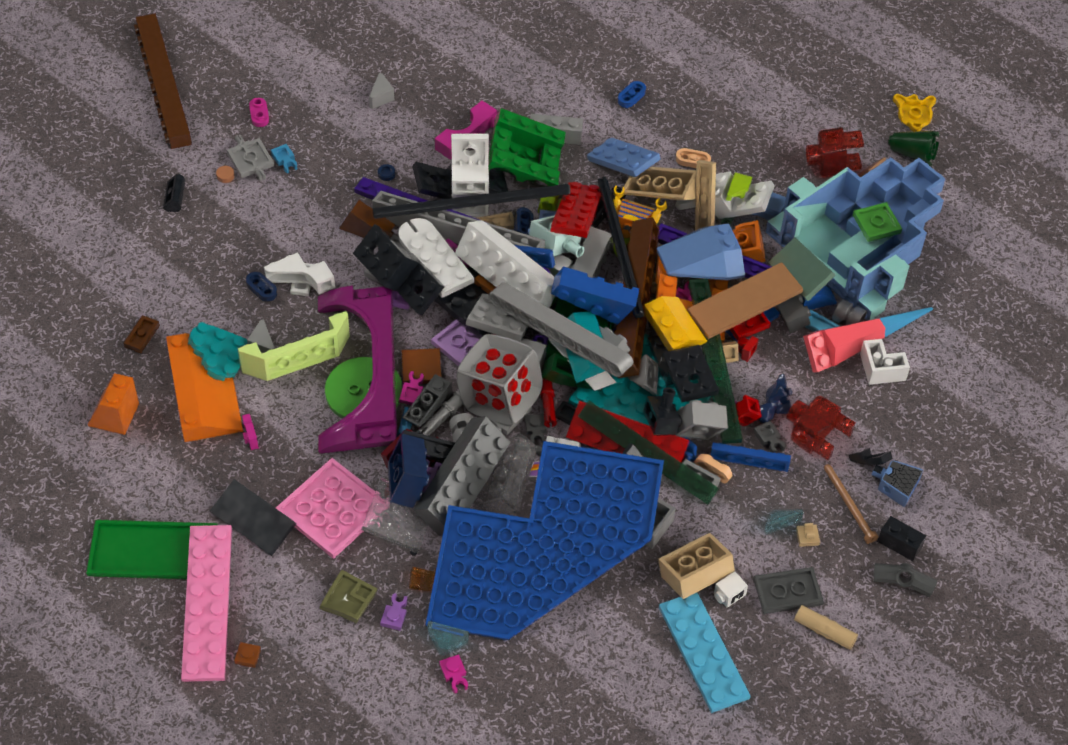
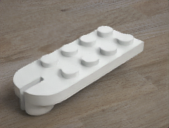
(435, 253)

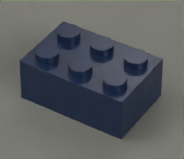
(407, 471)

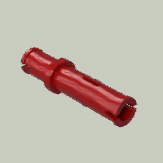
(547, 395)

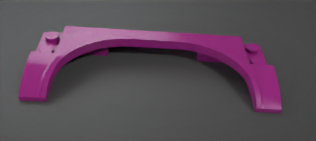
(375, 417)

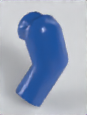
(691, 451)

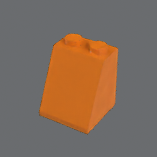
(116, 405)

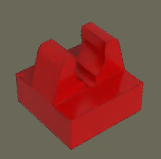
(747, 347)

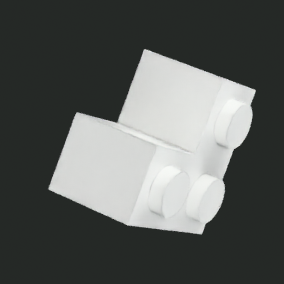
(882, 366)

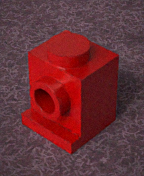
(748, 410)

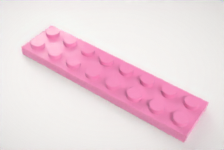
(207, 603)

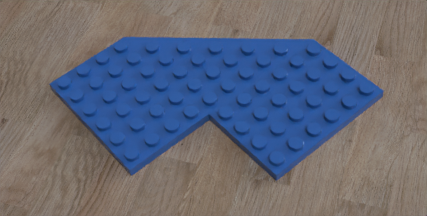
(512, 570)

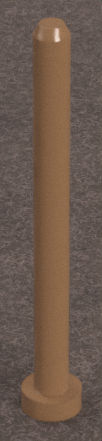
(870, 536)

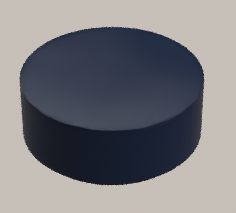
(386, 172)

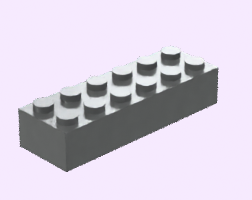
(462, 472)

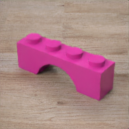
(481, 117)

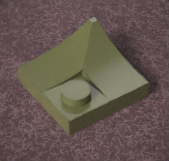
(348, 597)

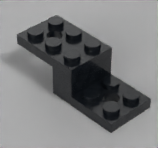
(438, 181)
(398, 269)
(681, 367)

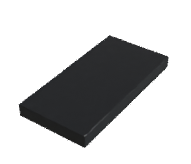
(253, 517)

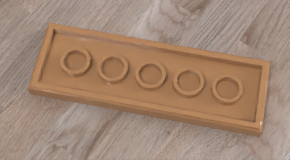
(744, 300)

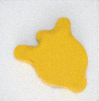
(914, 112)

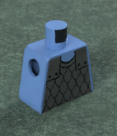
(898, 480)

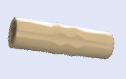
(824, 626)

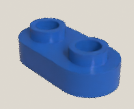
(629, 97)

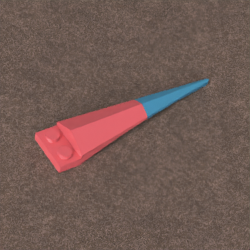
(839, 343)

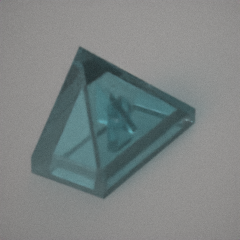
(782, 518)
(447, 638)

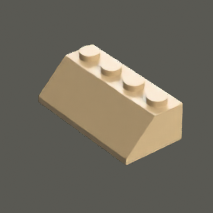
(663, 183)

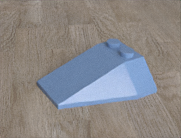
(704, 254)

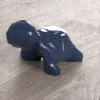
(776, 400)

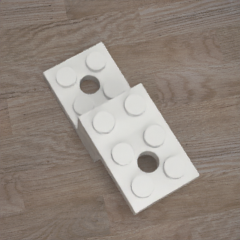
(470, 170)
(754, 201)

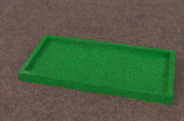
(140, 549)

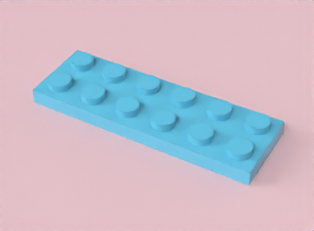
(704, 652)

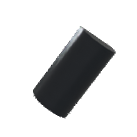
(174, 193)

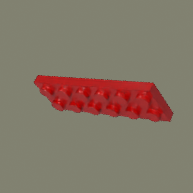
(577, 210)
(588, 435)

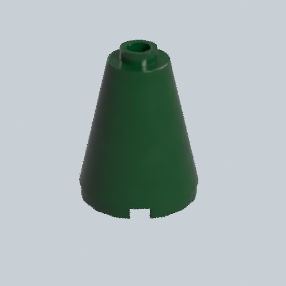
(915, 144)

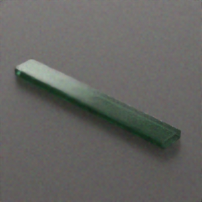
(672, 468)

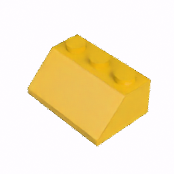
(673, 323)

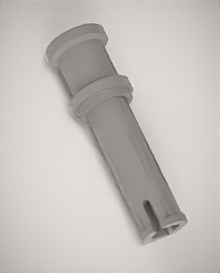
(447, 409)

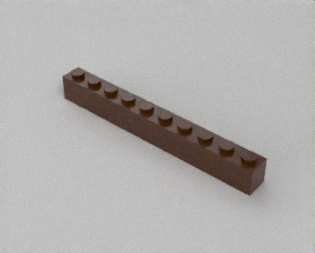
(163, 81)
(642, 257)

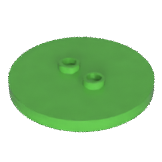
(350, 384)

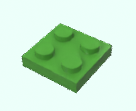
(877, 222)

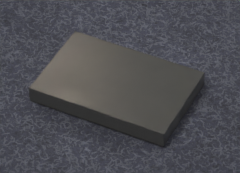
(788, 590)

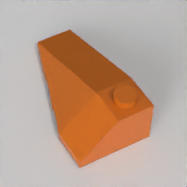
(750, 240)

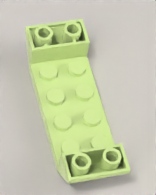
(297, 354)

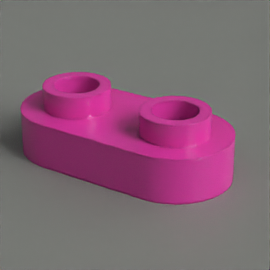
(259, 112)

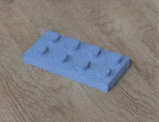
(623, 157)

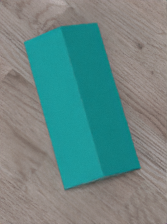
(581, 367)

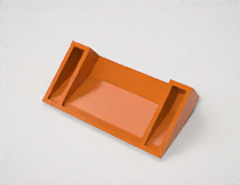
(204, 403)

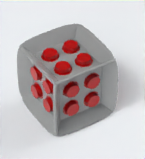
(499, 379)

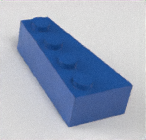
(594, 295)

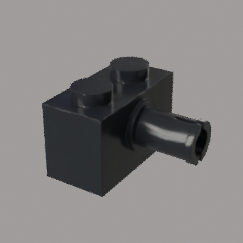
(662, 413)

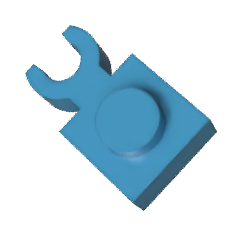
(284, 156)

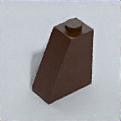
(361, 220)

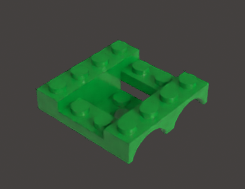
(517, 148)

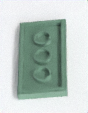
(804, 267)

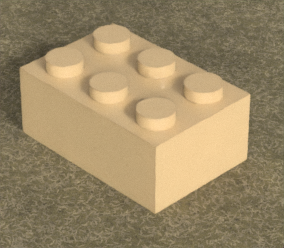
(696, 565)

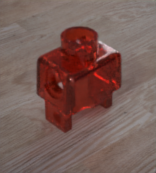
(831, 151)
(815, 422)

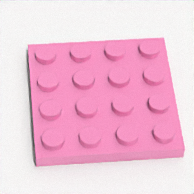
(329, 507)

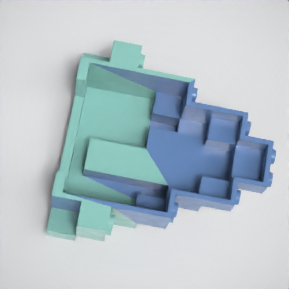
(825, 225)

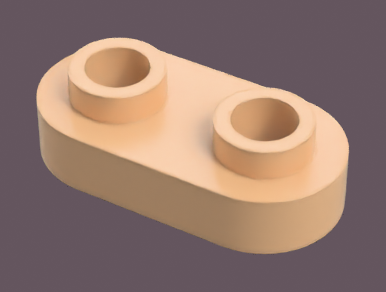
(691, 157)
(715, 467)

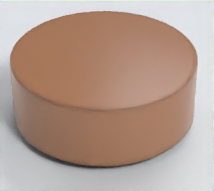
(225, 174)

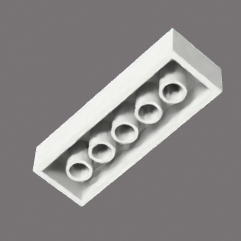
(503, 262)

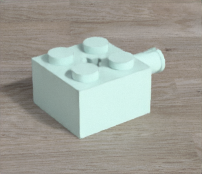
(557, 242)

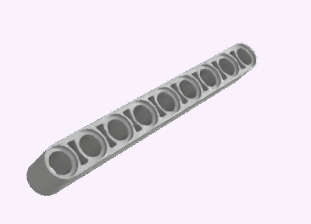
(561, 329)

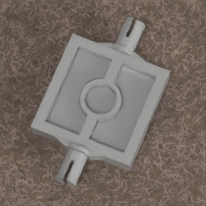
(250, 157)

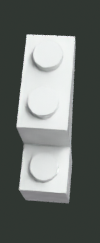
(293, 270)

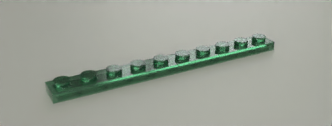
(716, 361)

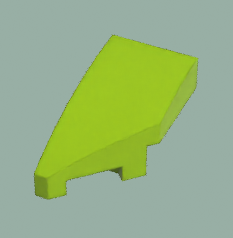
(739, 186)

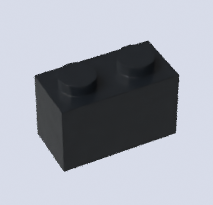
(901, 538)

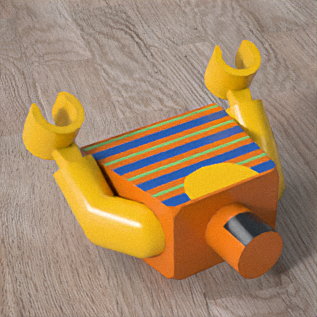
(630, 211)

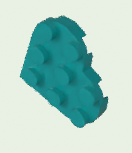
(217, 350)

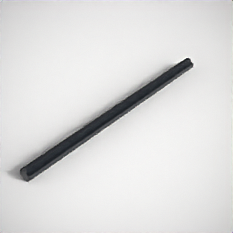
(471, 201)
(619, 242)

